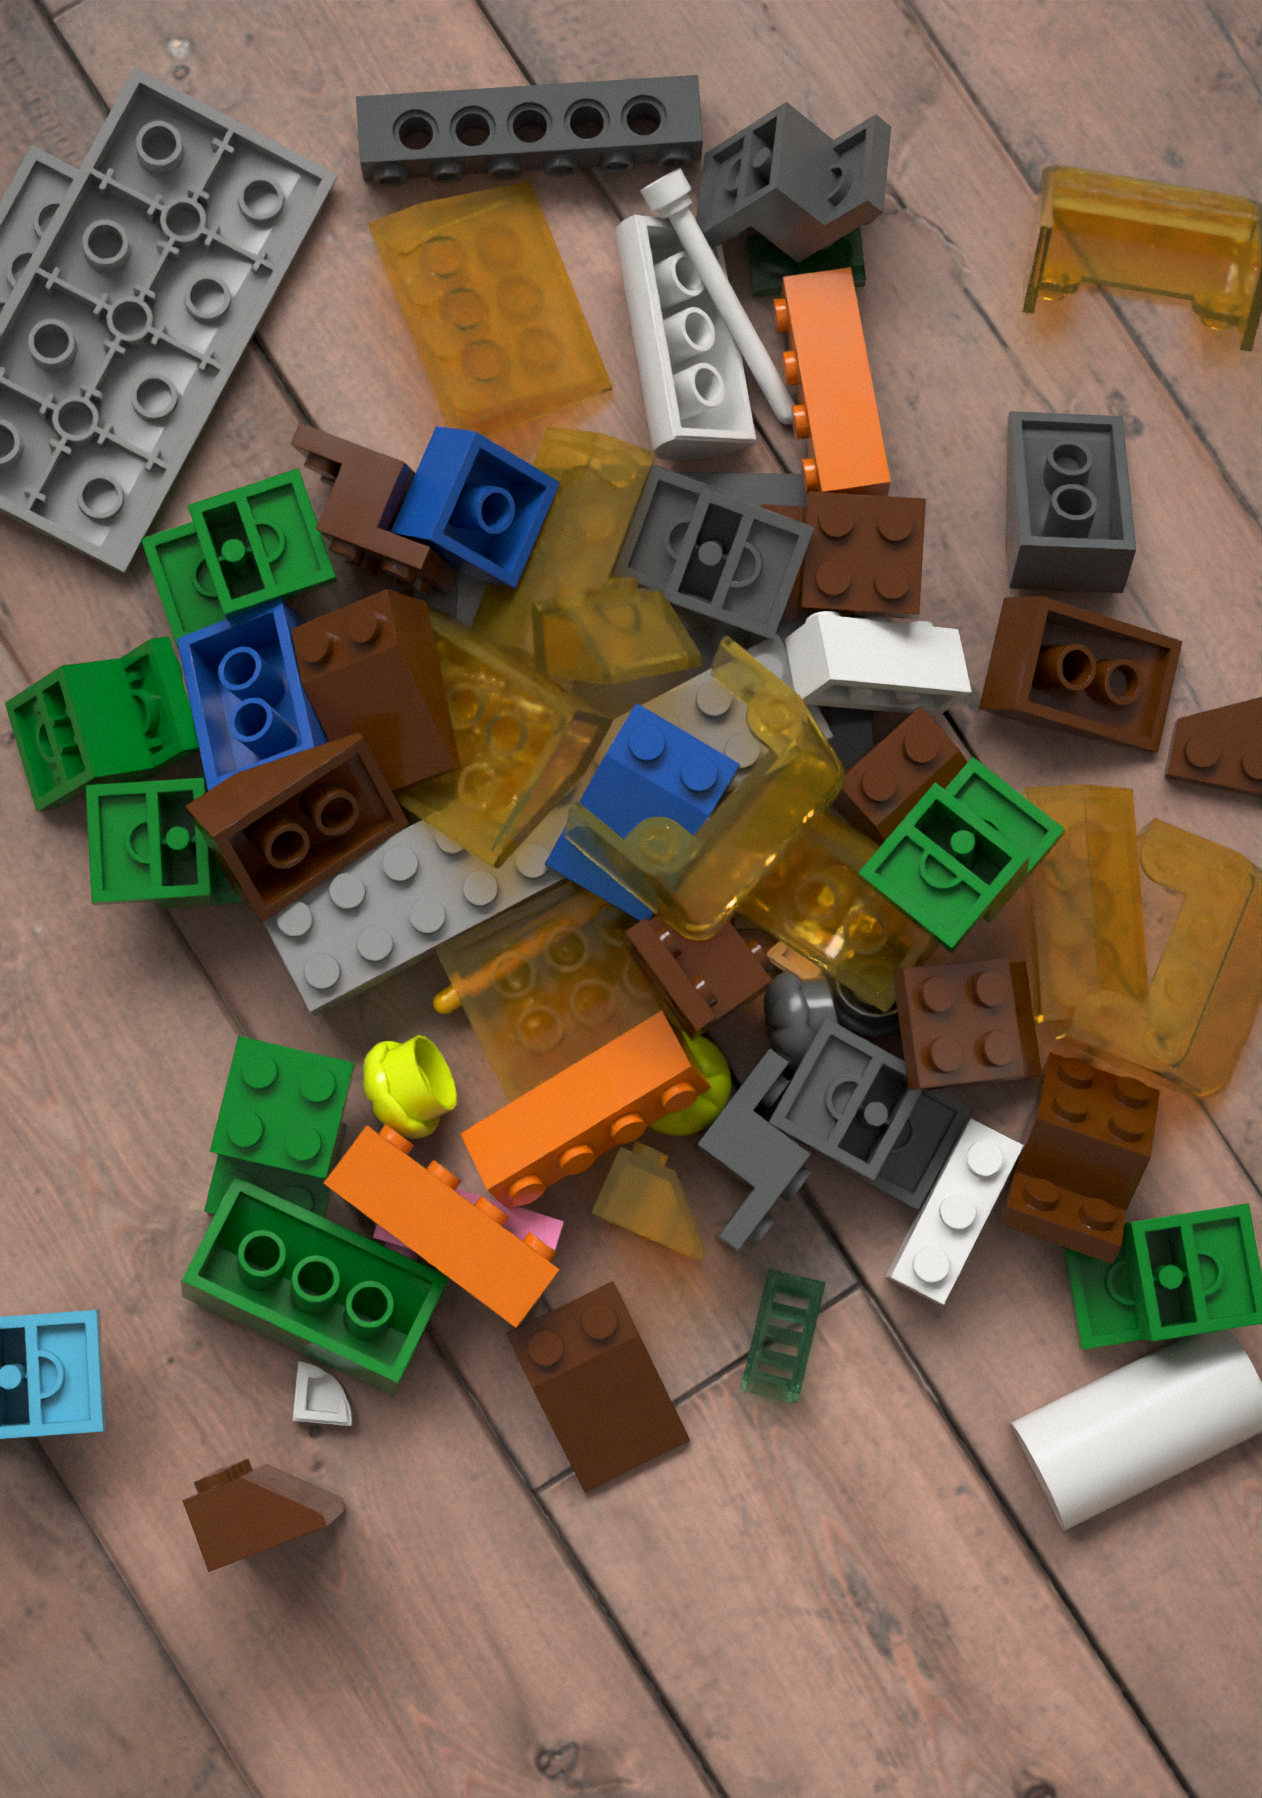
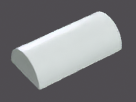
(682, 347)
(1142, 1424)

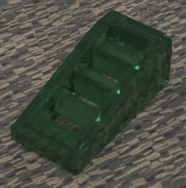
(772, 1385)

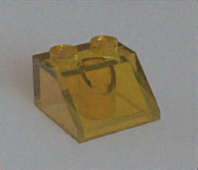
(610, 634)
(649, 1201)

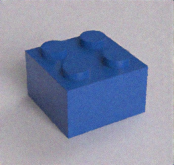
(476, 506)

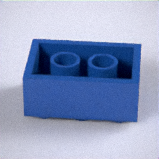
(248, 691)

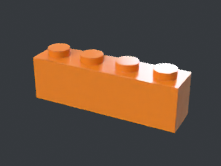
(832, 384)
(585, 1111)
(442, 1225)

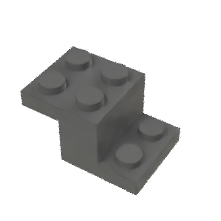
(794, 182)
(713, 551)
(861, 1116)
(755, 1153)

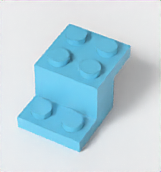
(51, 1374)

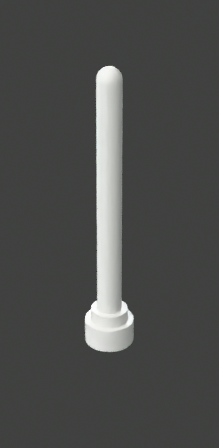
(671, 200)

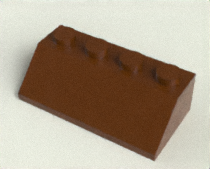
(253, 1510)

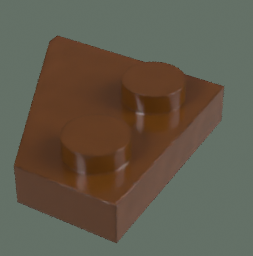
(1219, 748)

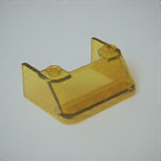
(1147, 241)
(709, 875)

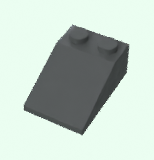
(1068, 503)

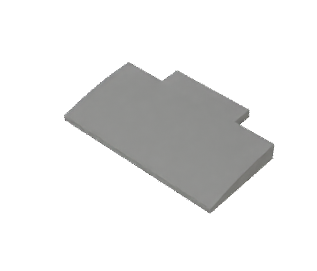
(134, 306)

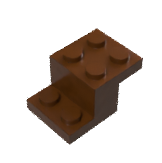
(364, 509)
(860, 556)
(699, 977)
(966, 1024)
(1081, 1157)

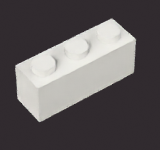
(877, 664)
(954, 1211)

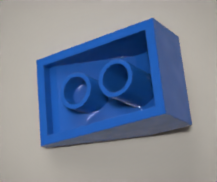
(644, 775)

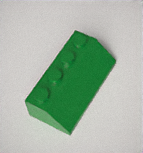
(313, 1286)

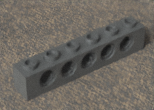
(504, 110)

